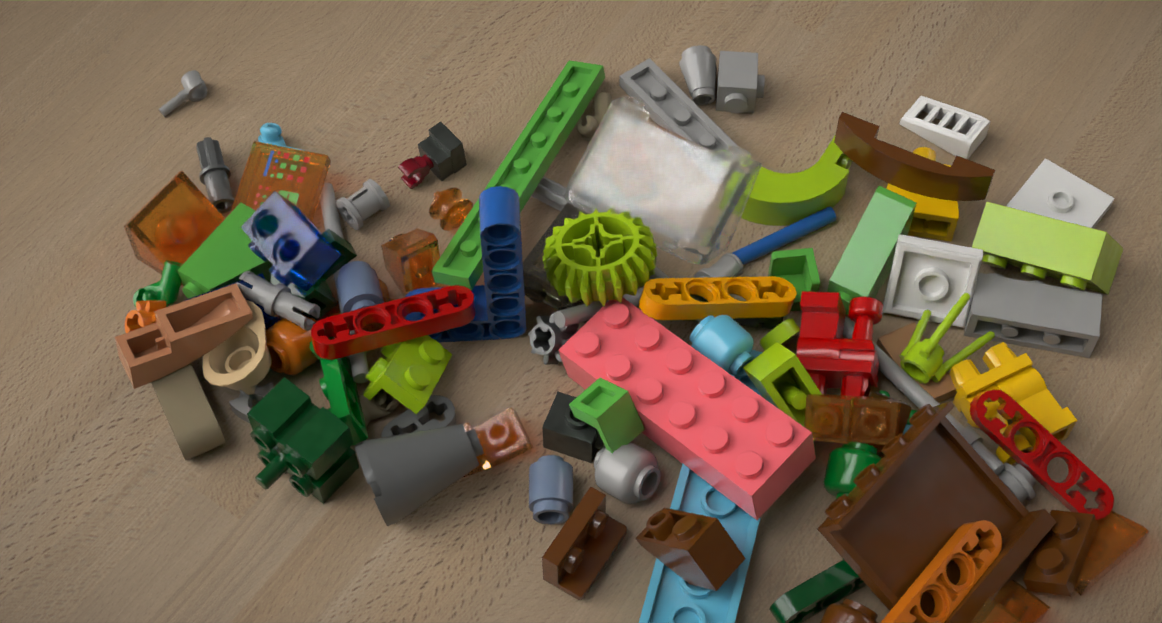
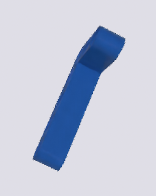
(502, 299)

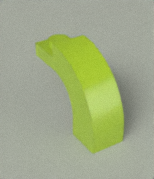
(789, 197)

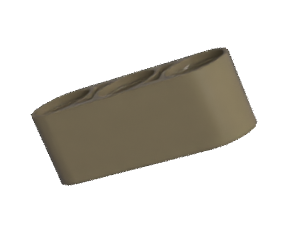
(188, 412)

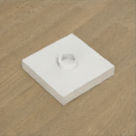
(1061, 196)
(932, 278)

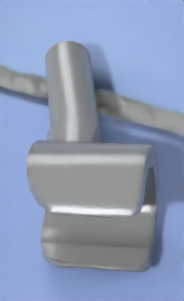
(193, 89)

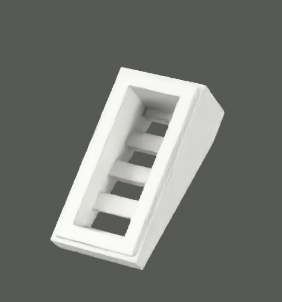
(963, 145)

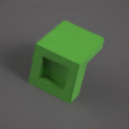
(798, 268)
(610, 412)

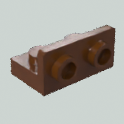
(582, 546)

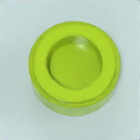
(782, 334)

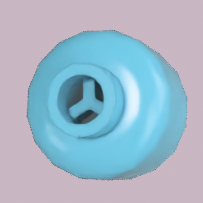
(723, 343)

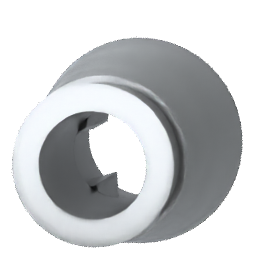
(699, 72)

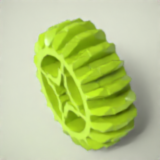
(600, 256)

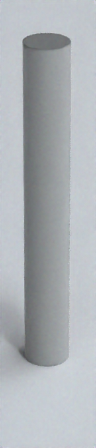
(582, 313)

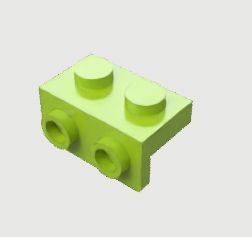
(408, 371)

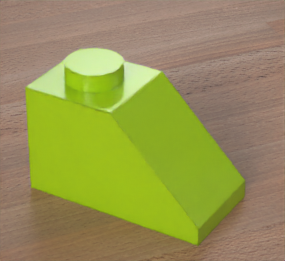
(782, 380)

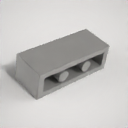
(1035, 315)

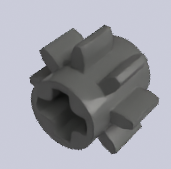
(548, 338)

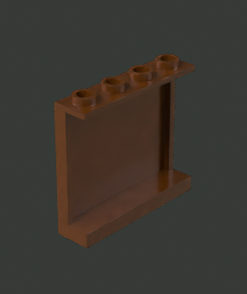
(917, 502)

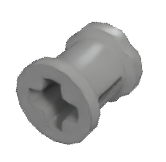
(362, 204)

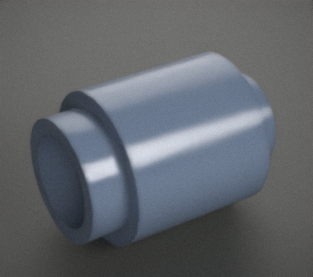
(358, 286)
(550, 489)

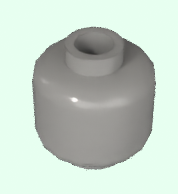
(628, 473)

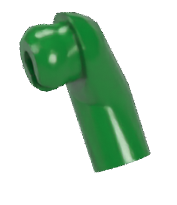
(165, 289)

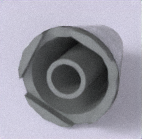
(416, 467)

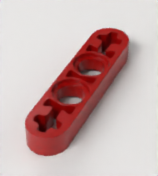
(395, 328)
(1038, 458)

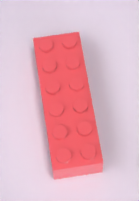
(692, 406)

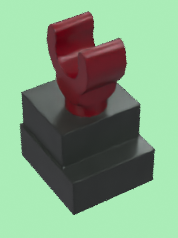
(439, 153)

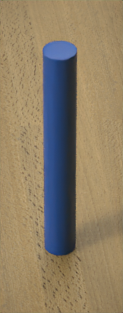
(786, 235)

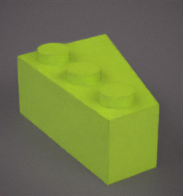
(1048, 247)

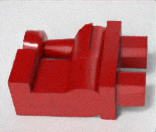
(827, 355)

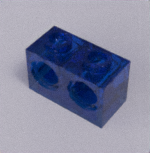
(289, 242)

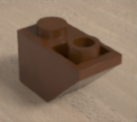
(692, 547)

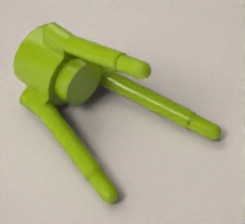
(924, 359)

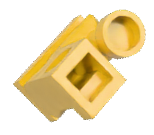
(1021, 382)

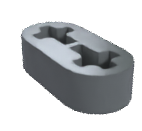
(411, 422)

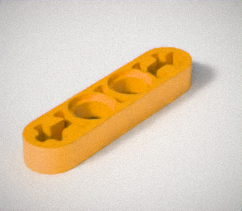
(672, 300)

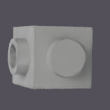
(738, 82)

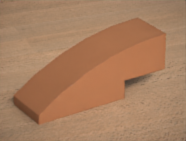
(182, 334)

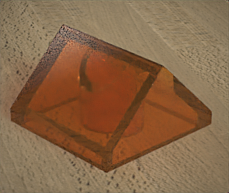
(172, 224)

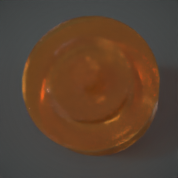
(450, 208)

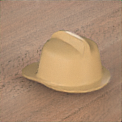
(242, 358)

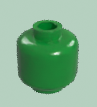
(845, 464)

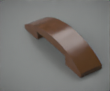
(908, 170)

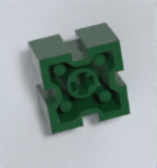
(301, 441)

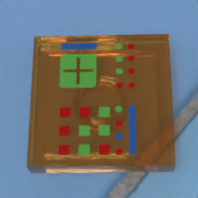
(288, 171)

